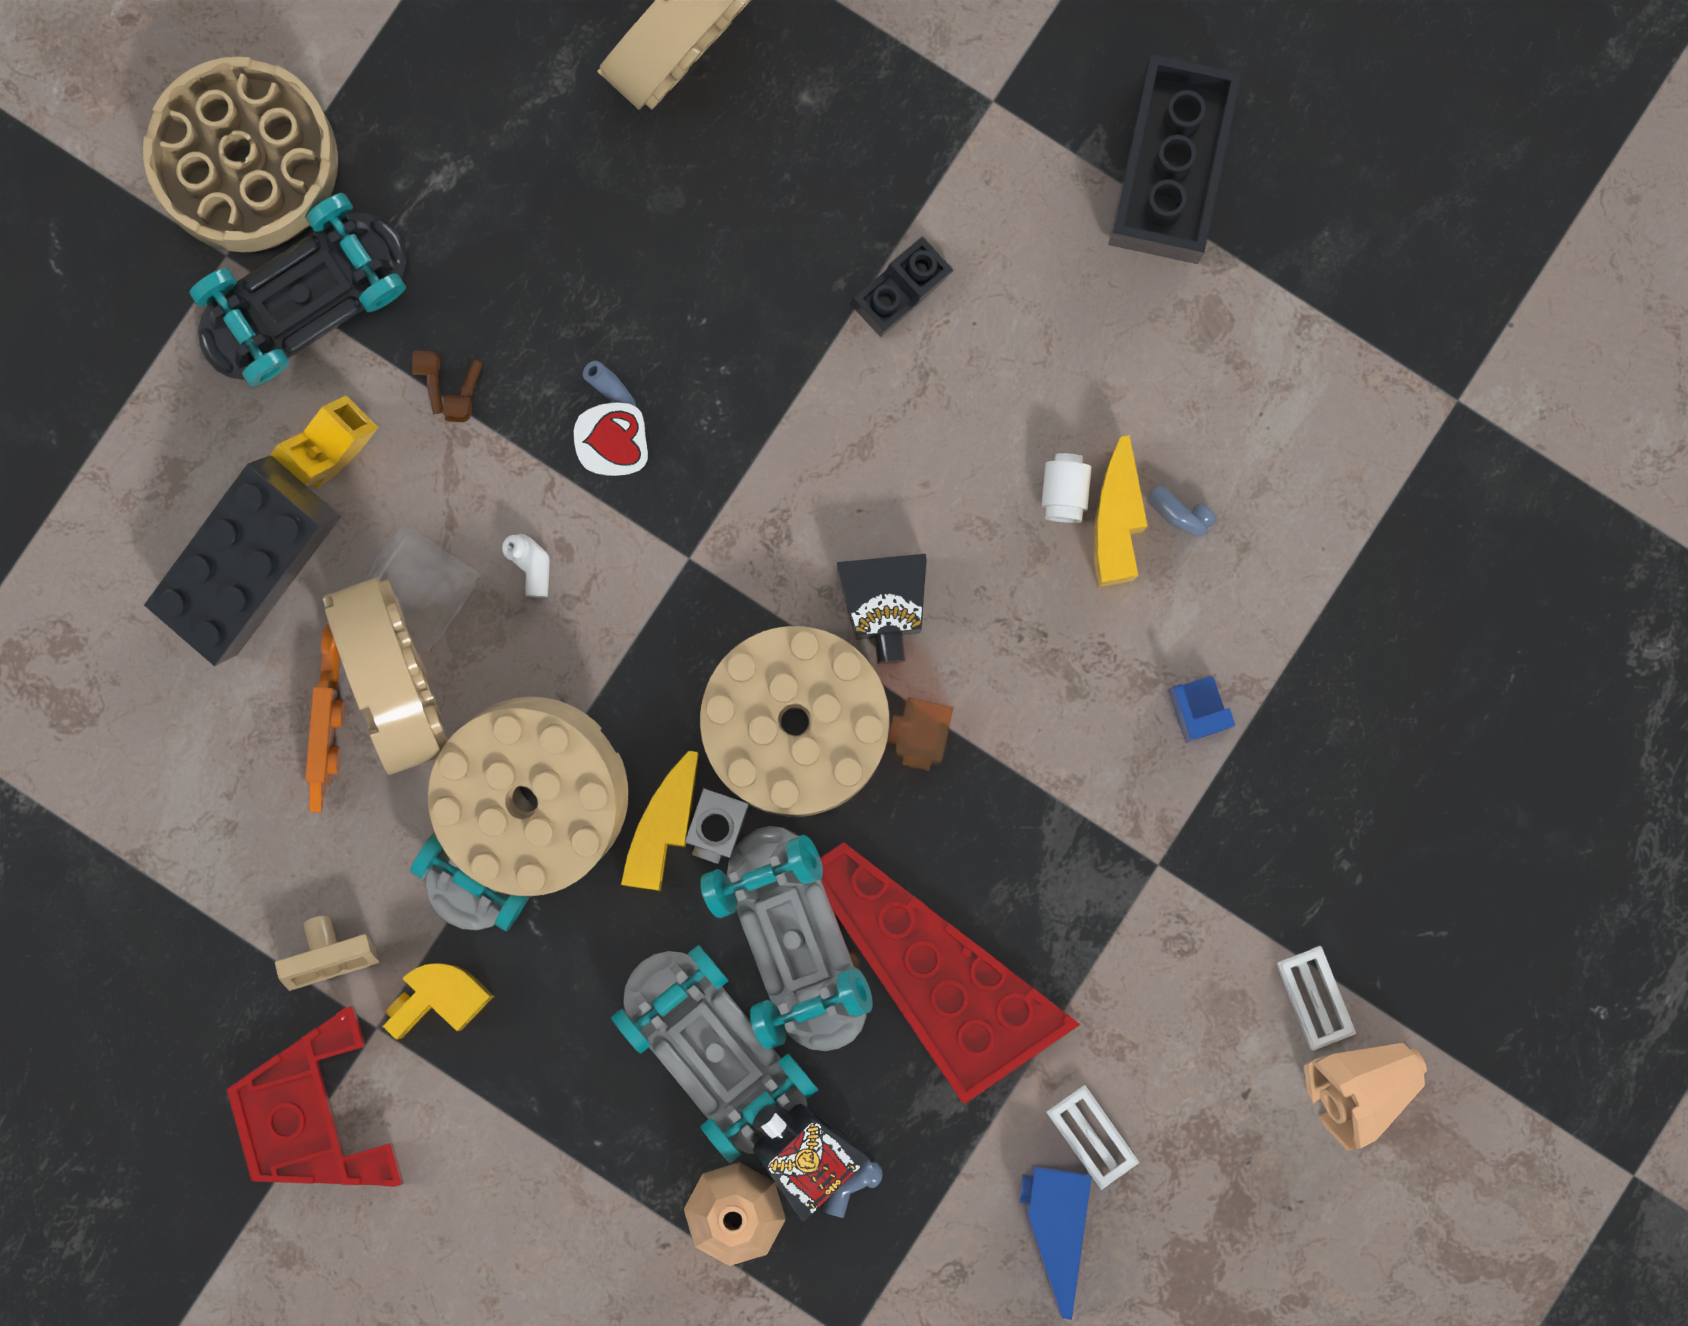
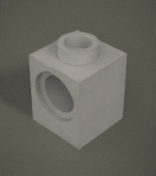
(716, 804)

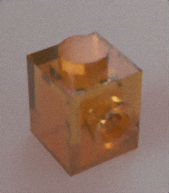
(921, 733)

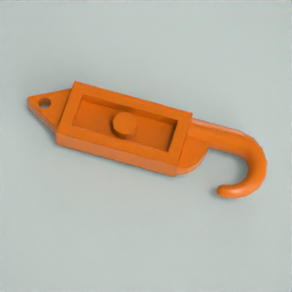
(326, 716)

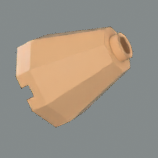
(1364, 1090)
(737, 1190)

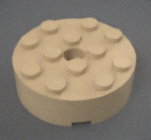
(665, 46)
(209, 117)
(804, 673)
(386, 674)
(491, 825)

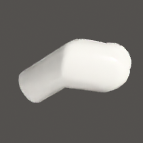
(532, 561)

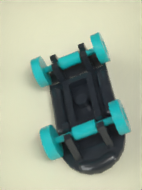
(299, 294)

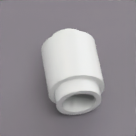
(1066, 488)

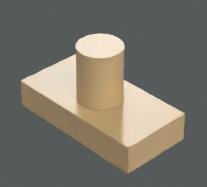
(325, 956)

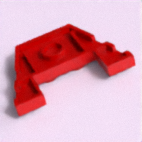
(290, 1122)

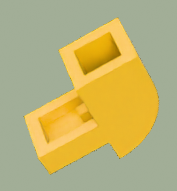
(326, 443)
(446, 989)

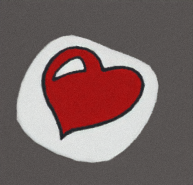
(611, 439)

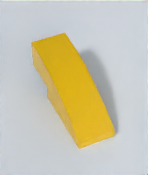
(1117, 517)
(662, 824)

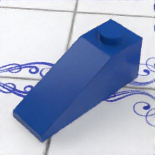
(1057, 1217)

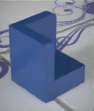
(1200, 709)

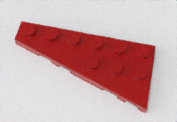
(954, 994)

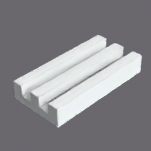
(1300, 960)
(1116, 1170)

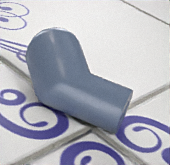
(607, 383)
(1176, 514)
(868, 1175)

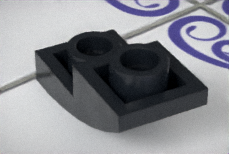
(901, 286)

